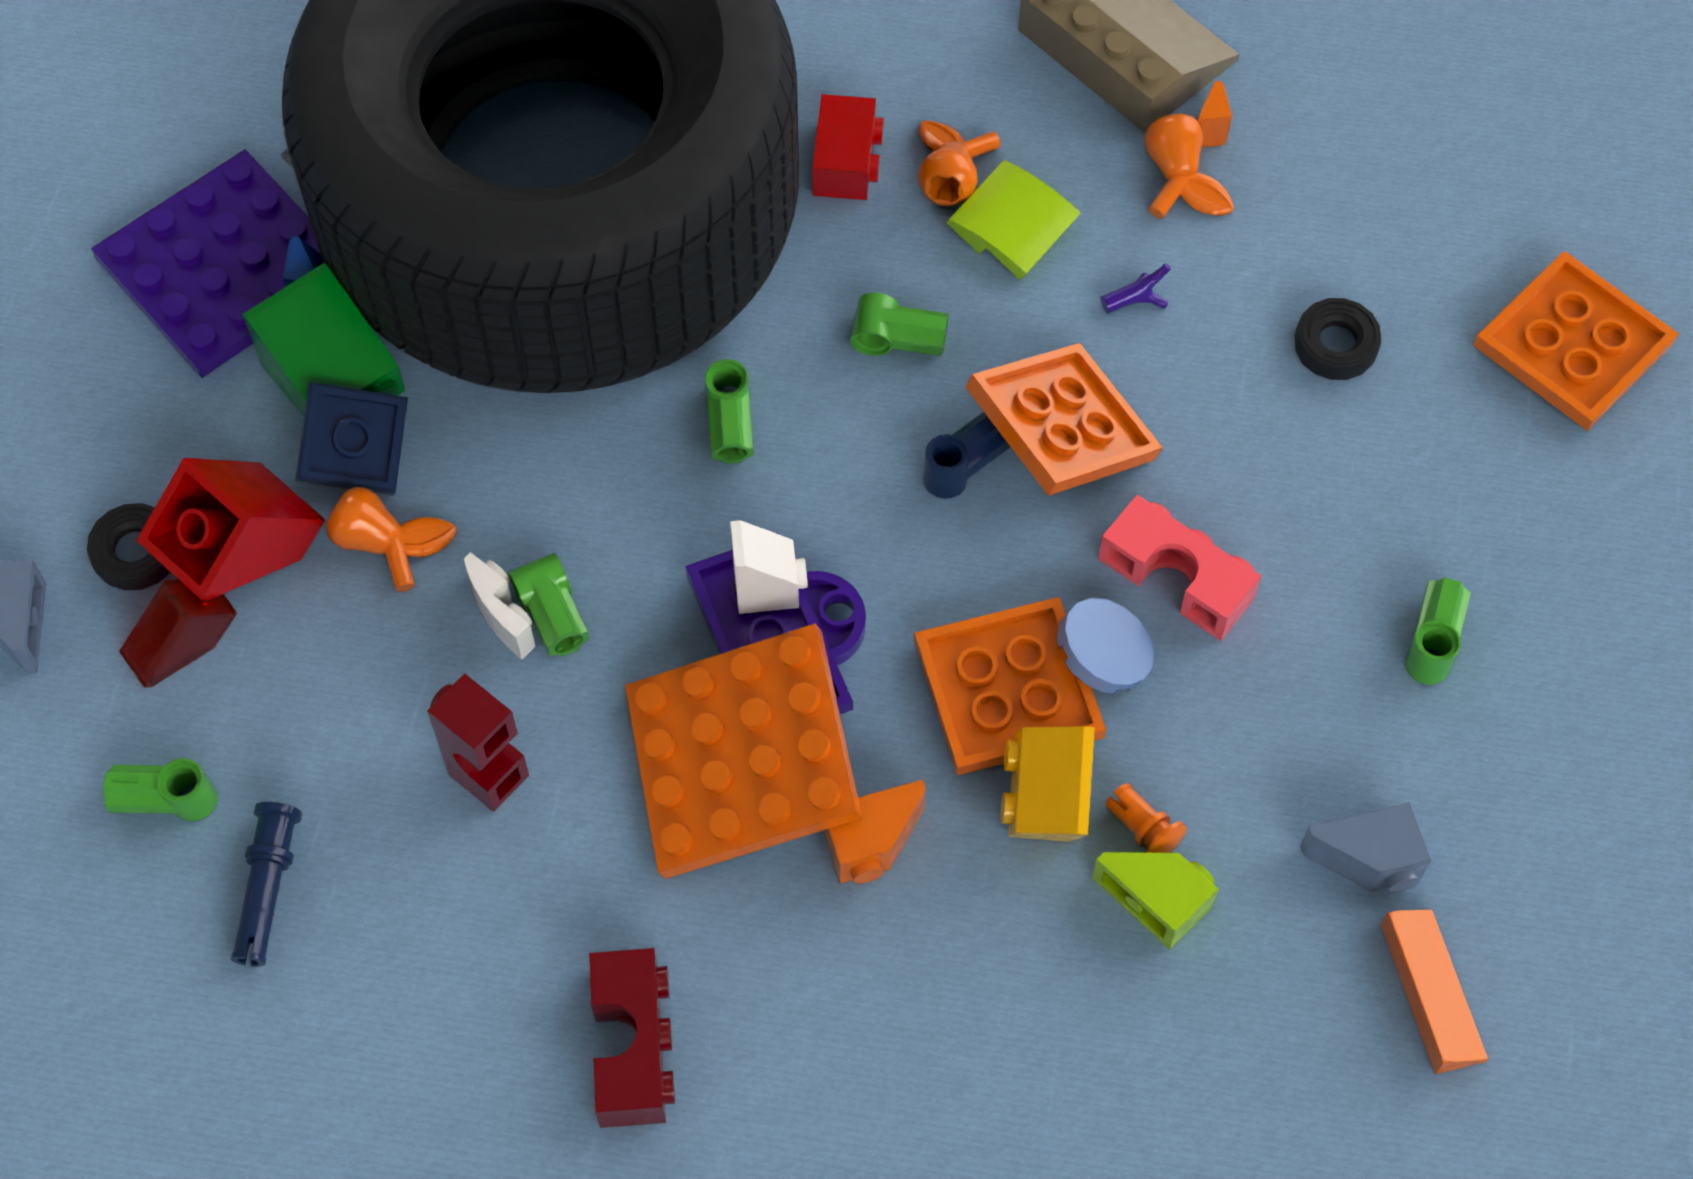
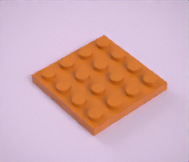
(741, 752)

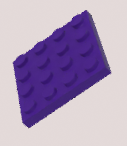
(208, 258)

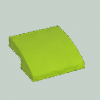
(1013, 218)

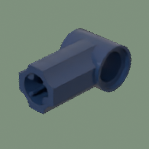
(965, 455)

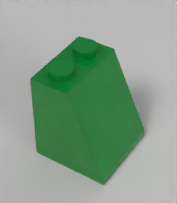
(320, 337)

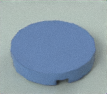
(1105, 645)

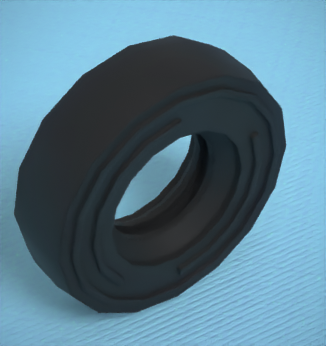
(1344, 314)
(102, 545)

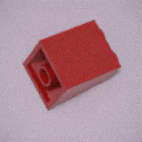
(227, 525)

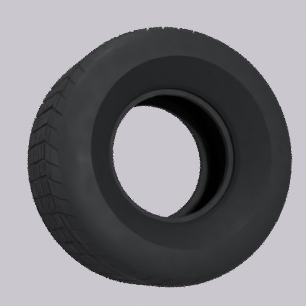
(554, 280)

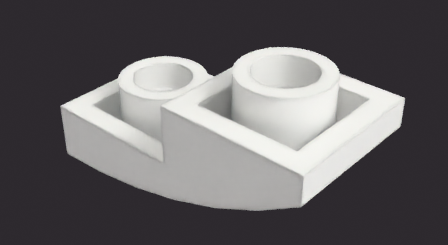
(495, 603)

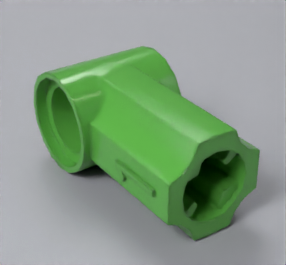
(886, 326)
(729, 412)
(545, 594)
(1438, 630)
(158, 790)

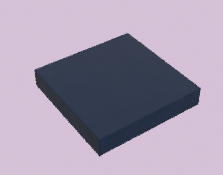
(351, 438)

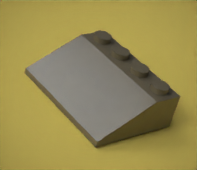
(1130, 52)

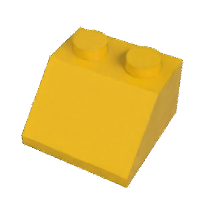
(1048, 783)

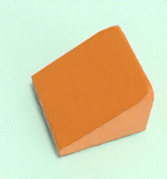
(1215, 116)

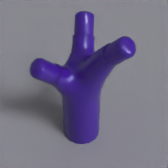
(1137, 292)

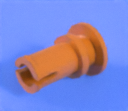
(1150, 827)

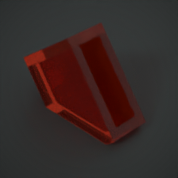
(175, 632)

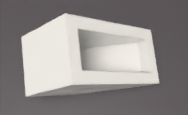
(765, 569)

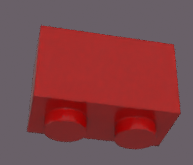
(845, 147)

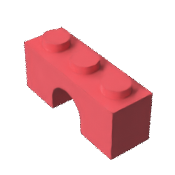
(1151, 539)

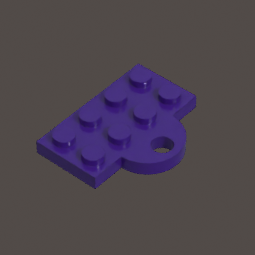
(717, 597)

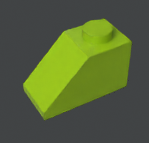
(1158, 890)

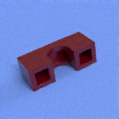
(475, 740)
(633, 1084)

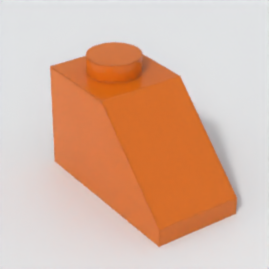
(872, 844)

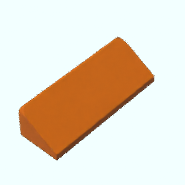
(1433, 990)

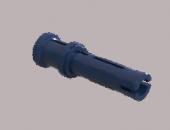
(268, 858)

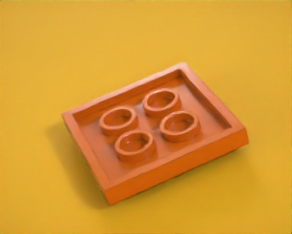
(1575, 340)
(1063, 418)
(999, 677)

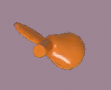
(1175, 147)
(948, 172)
(366, 525)

